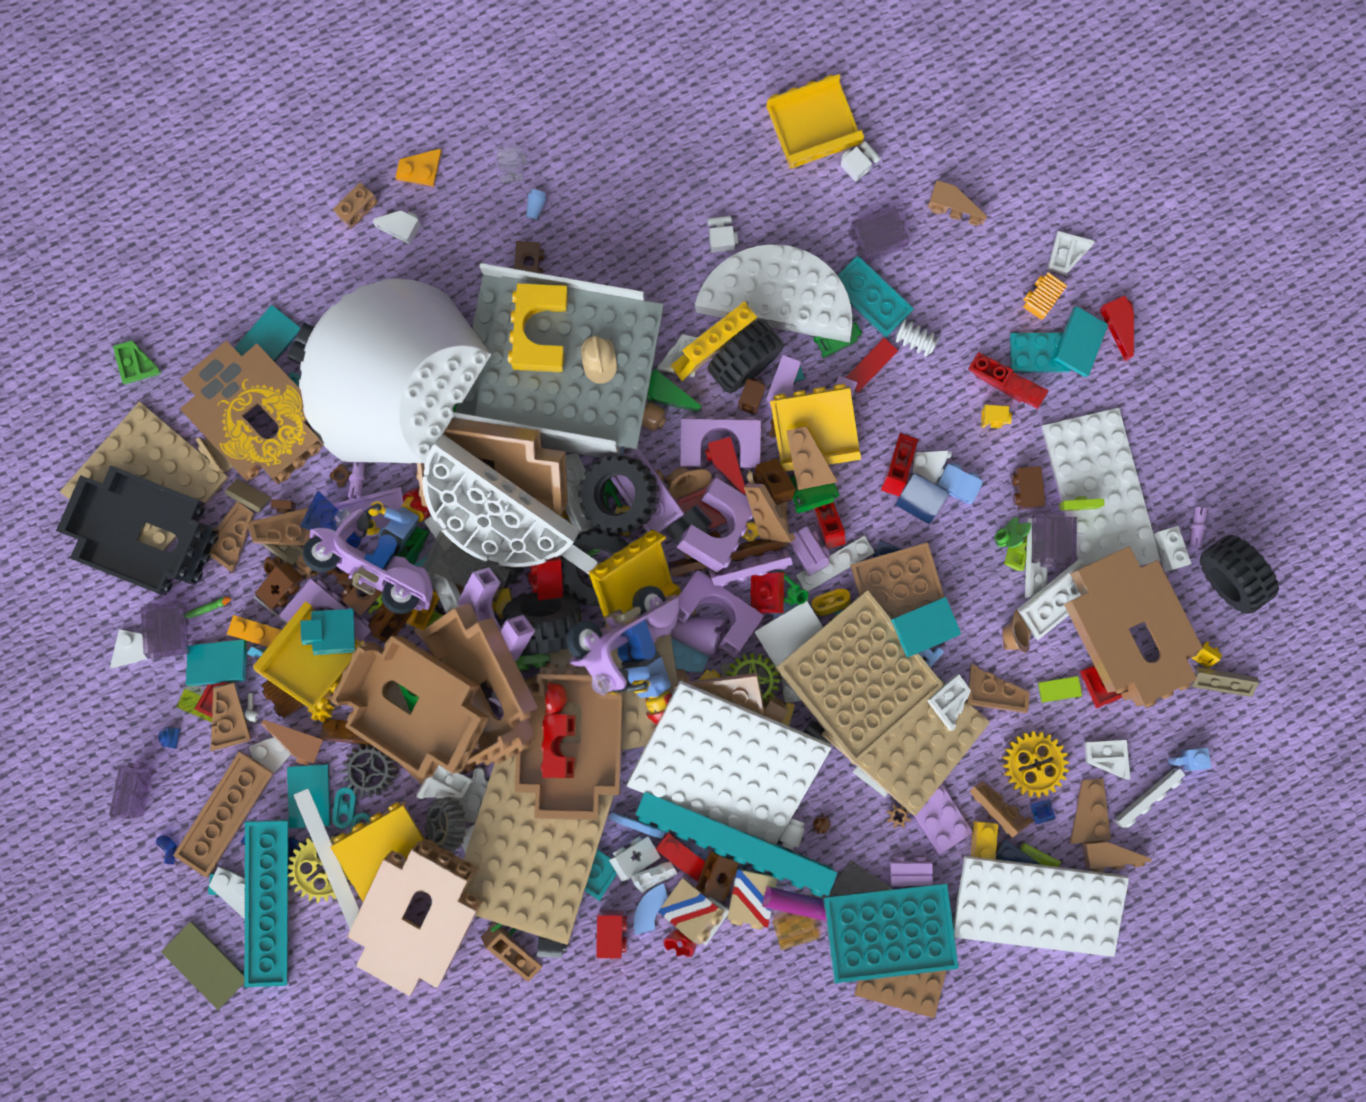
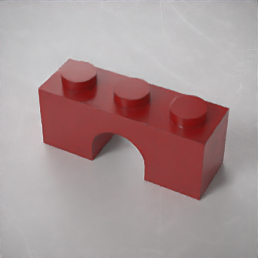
(554, 762)

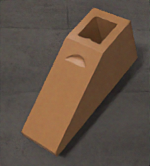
(949, 196)
(1104, 854)

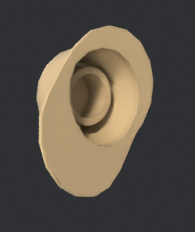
(599, 359)

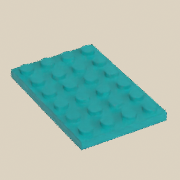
(890, 933)

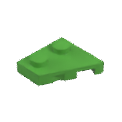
(134, 363)

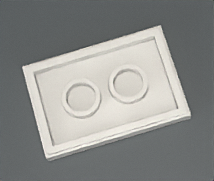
(788, 632)

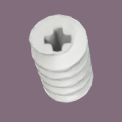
(916, 338)

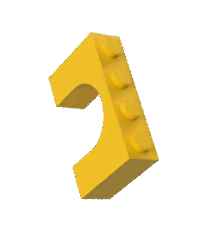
(529, 301)

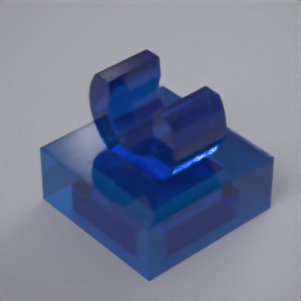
(1042, 811)

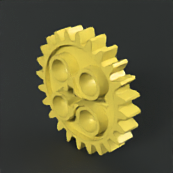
(309, 854)

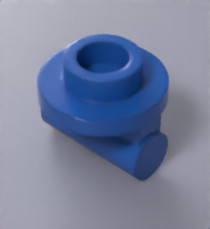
(169, 737)

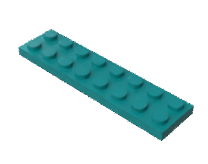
(266, 903)

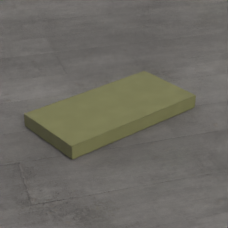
(204, 965)

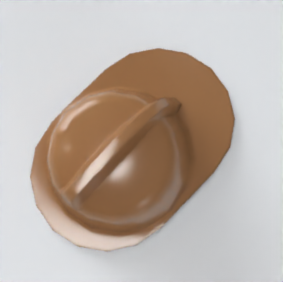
(687, 482)
(1016, 634)

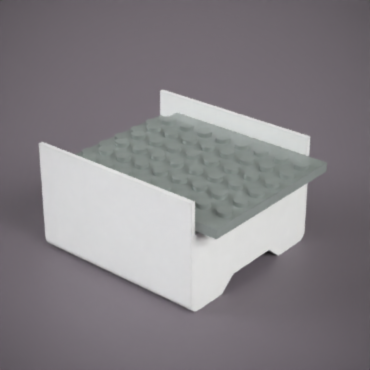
(565, 405)

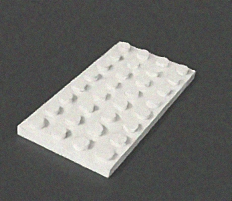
(1095, 461)
(1039, 906)

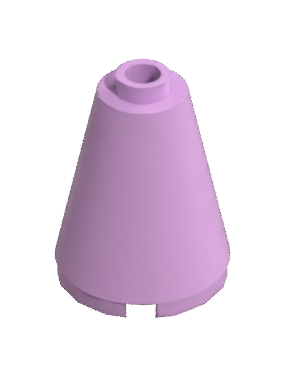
(701, 635)

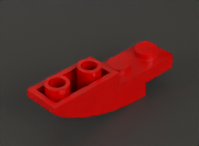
(1007, 381)

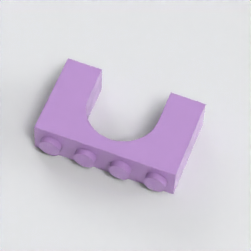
(786, 375)
(745, 431)
(716, 551)
(479, 593)
(316, 595)
(742, 616)

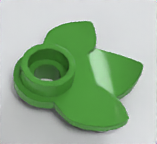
(1012, 534)

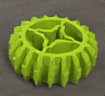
(770, 680)

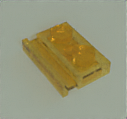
(795, 930)

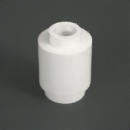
(792, 834)

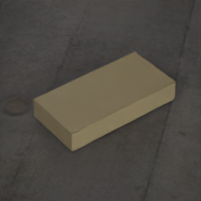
(248, 495)

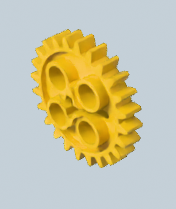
(1040, 781)

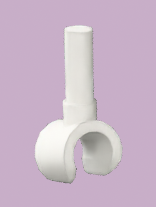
(250, 715)

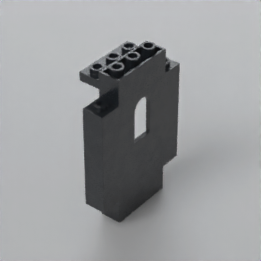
(111, 518)

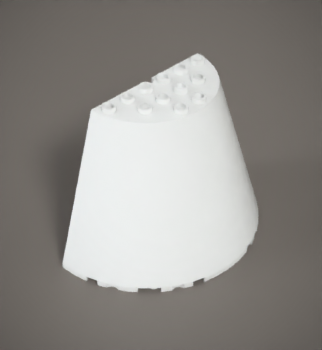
(388, 371)

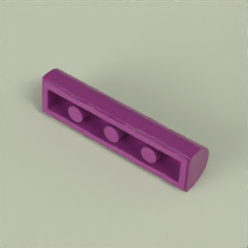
(794, 903)

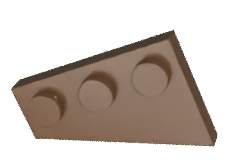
(232, 536)
(1006, 815)
(1091, 815)

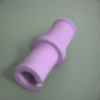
(356, 480)
(1198, 527)

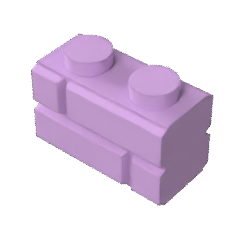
(809, 551)
(910, 873)

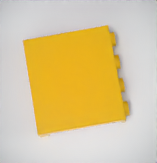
(813, 121)
(712, 341)
(827, 417)
(629, 570)
(297, 669)
(369, 843)

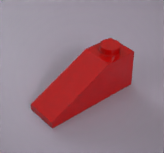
(1120, 321)
(725, 461)
(899, 465)
(830, 525)
(681, 856)

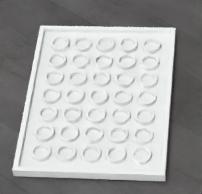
(728, 763)

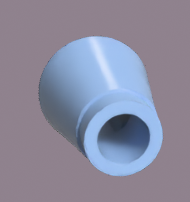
(535, 203)

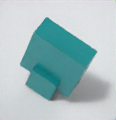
(329, 632)

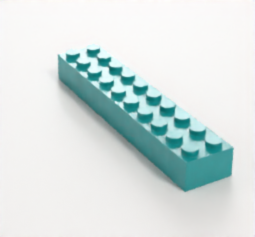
(743, 847)

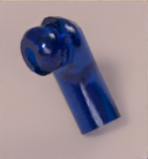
(168, 847)

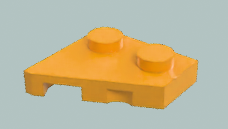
(419, 168)

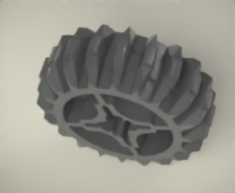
(372, 760)
(446, 823)

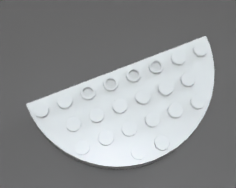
(781, 287)
(489, 512)

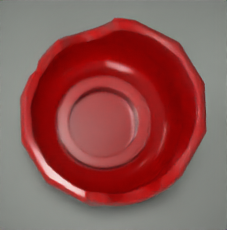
(555, 698)
(674, 936)

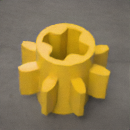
(322, 714)

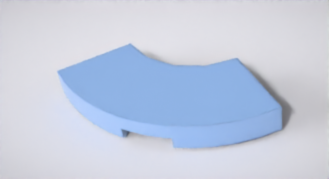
(637, 825)
(648, 908)

